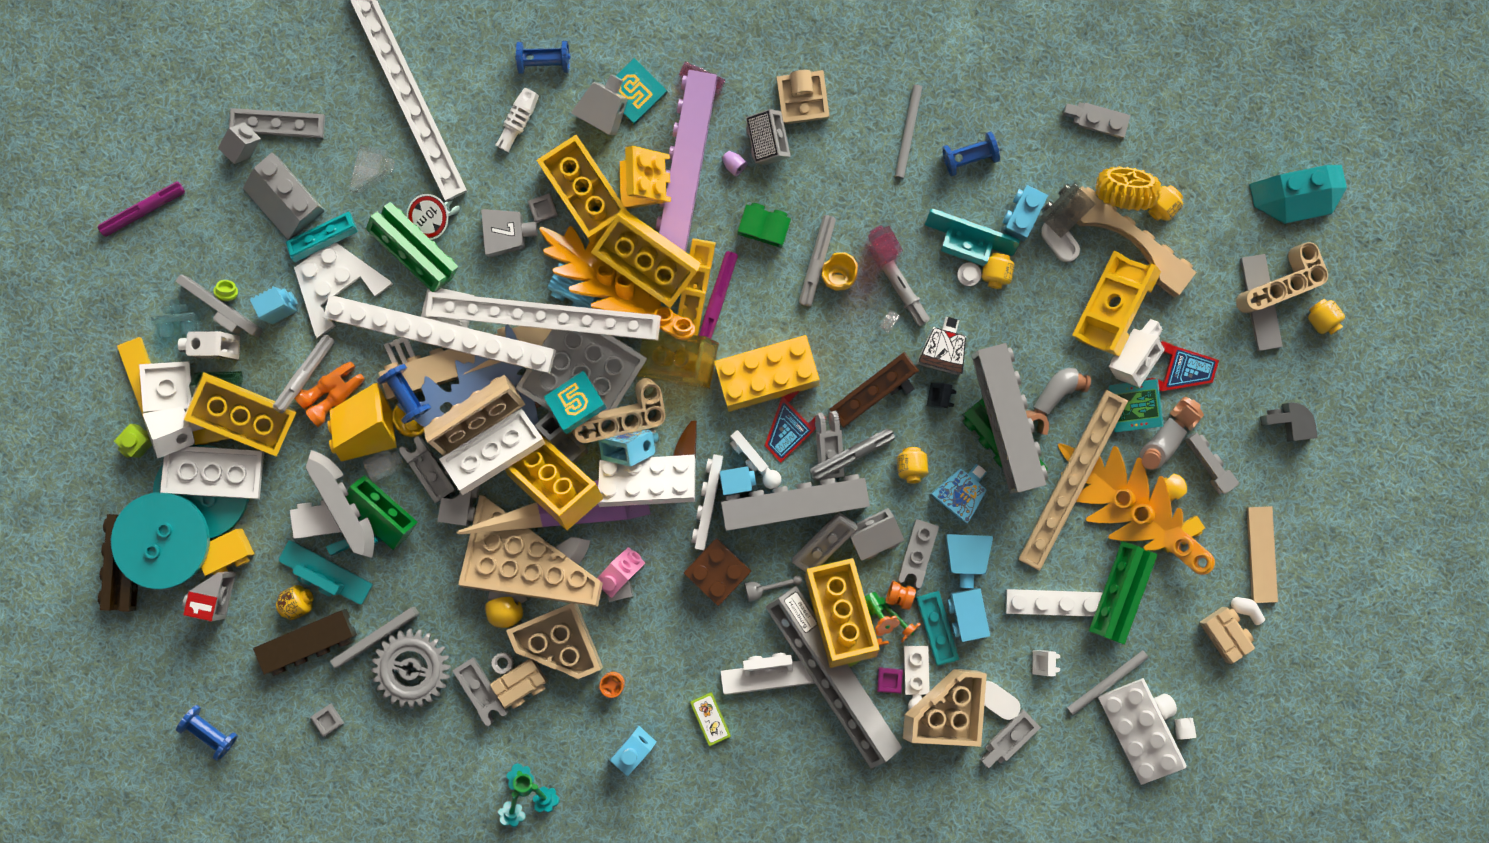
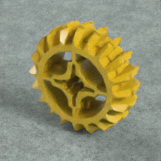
(1128, 188)

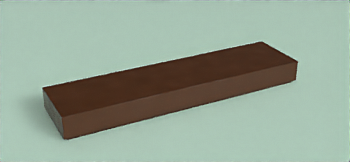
(874, 389)

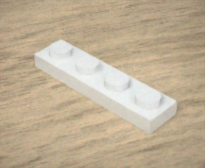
(705, 512)
(1052, 602)

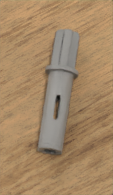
(906, 294)

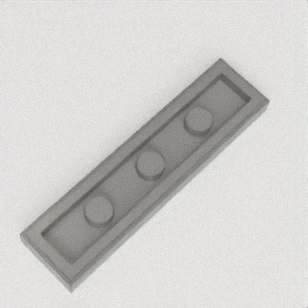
(280, 123)
(219, 305)
(1265, 320)
(375, 637)

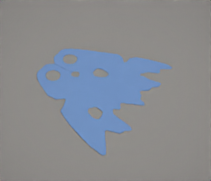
(469, 384)

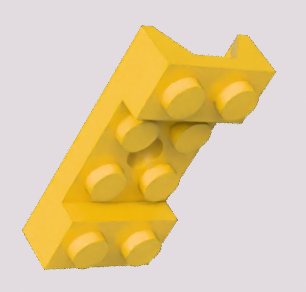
(1106, 325)

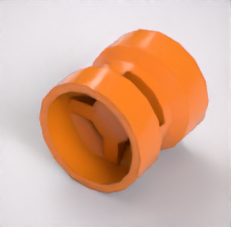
(900, 595)
(610, 687)

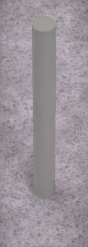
(908, 131)
(1107, 682)

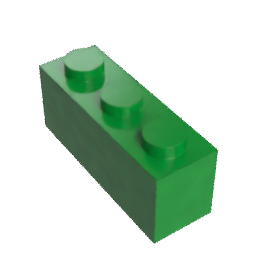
(386, 517)

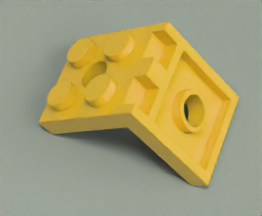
(643, 178)

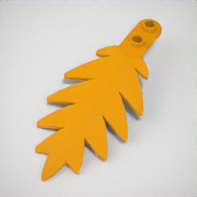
(608, 283)
(1132, 502)

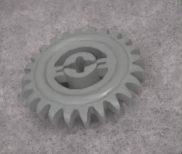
(433, 674)

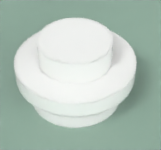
(969, 274)

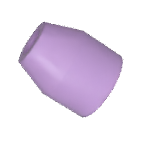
(733, 162)

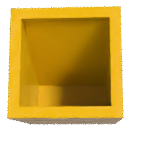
(362, 425)

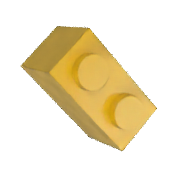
(227, 551)

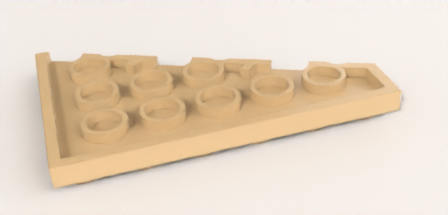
(523, 564)

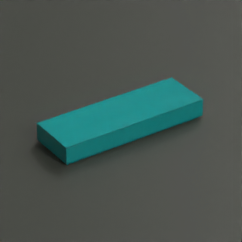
(321, 236)
(937, 628)

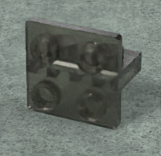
(1067, 209)

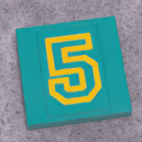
(640, 90)
(575, 402)

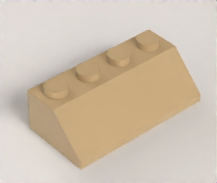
(473, 415)

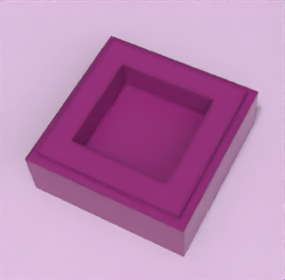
(889, 680)

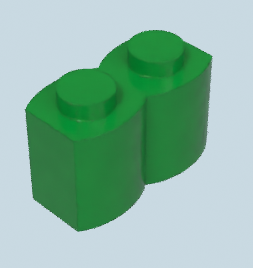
(764, 225)

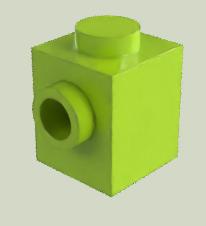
(133, 441)

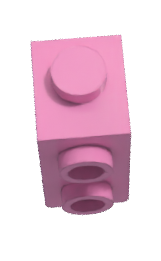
(620, 571)

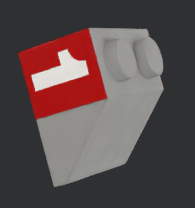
(210, 598)

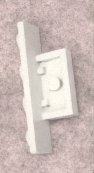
(765, 674)

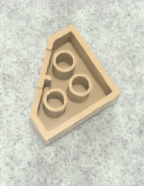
(558, 641)
(949, 712)

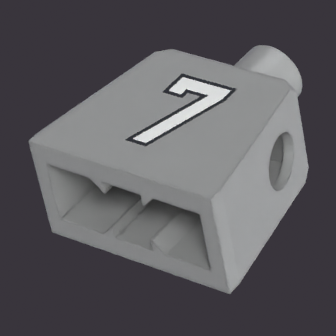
(505, 231)

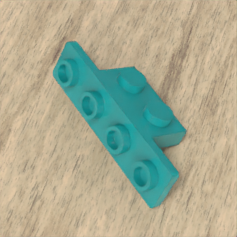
(970, 239)
(324, 573)

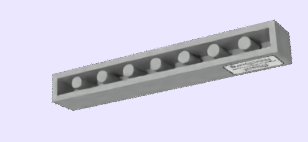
(836, 684)

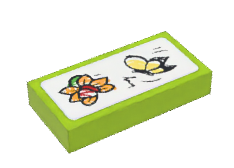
(710, 718)

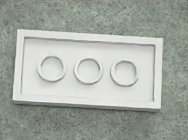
(492, 451)
(213, 472)
(648, 482)
(1142, 731)

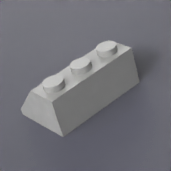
(281, 196)

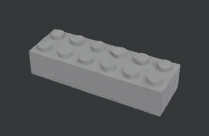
(1009, 419)
(795, 503)

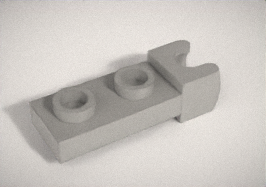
(428, 470)
(1222, 480)
(918, 552)
(479, 690)

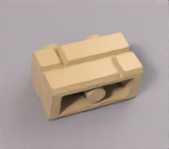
(1227, 634)
(518, 683)

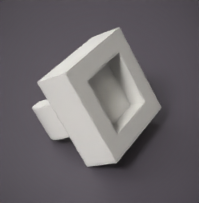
(1045, 663)

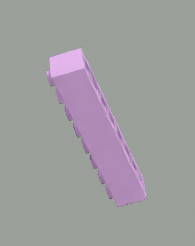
(687, 156)

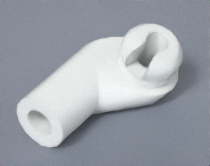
(1249, 608)

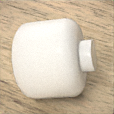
(1166, 705)

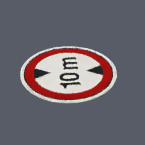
(428, 214)

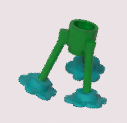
(522, 783)

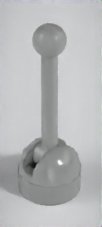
(755, 590)

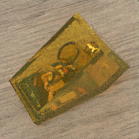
(679, 361)

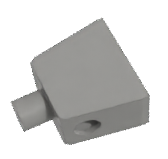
(602, 105)

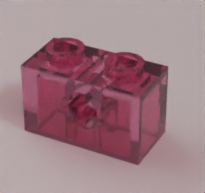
(883, 245)

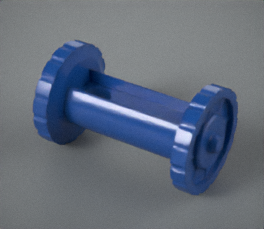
(543, 57)
(971, 153)
(404, 393)
(206, 732)

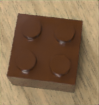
(717, 571)

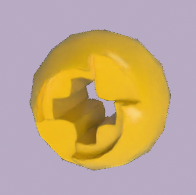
(1176, 486)

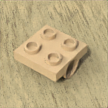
(803, 96)

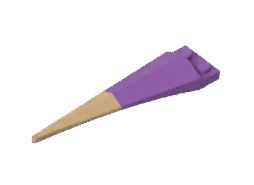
(535, 516)

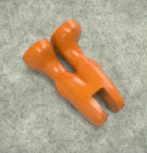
(337, 390)

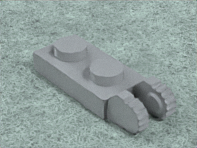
(830, 441)

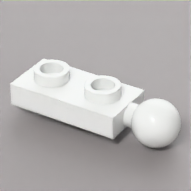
(771, 478)
(916, 673)

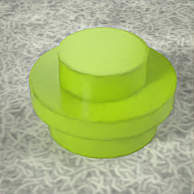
(225, 290)

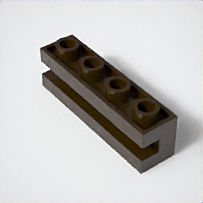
(116, 590)
(305, 641)

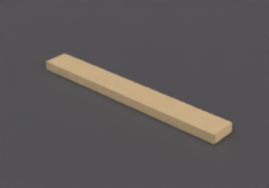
(1072, 480)

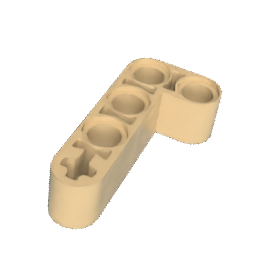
(1281, 287)
(617, 416)

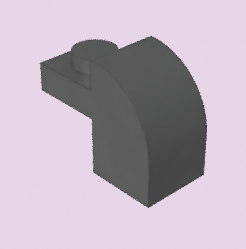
(1297, 419)
(565, 443)

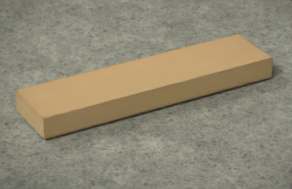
(1262, 554)

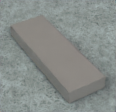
(825, 542)

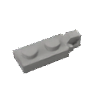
(1098, 119)
(1010, 739)

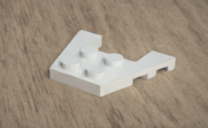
(330, 273)

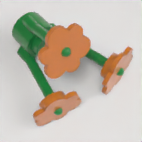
(886, 624)

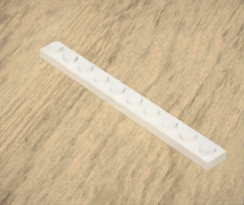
(410, 98)
(543, 316)
(439, 334)

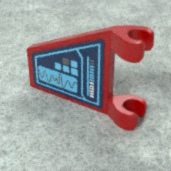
(1186, 368)
(788, 429)

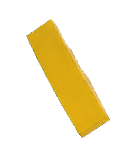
(694, 294)

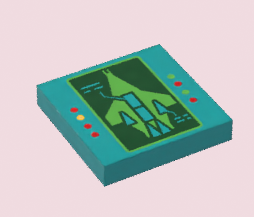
(1143, 406)

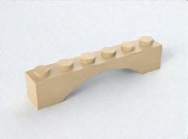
(1174, 272)

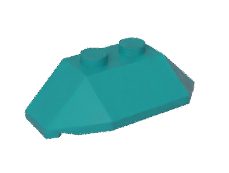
(1300, 193)

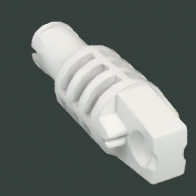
(517, 118)

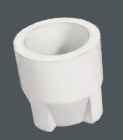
(1185, 728)

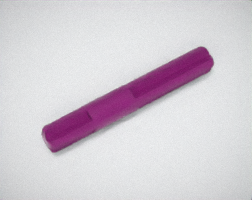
(141, 209)
(718, 295)

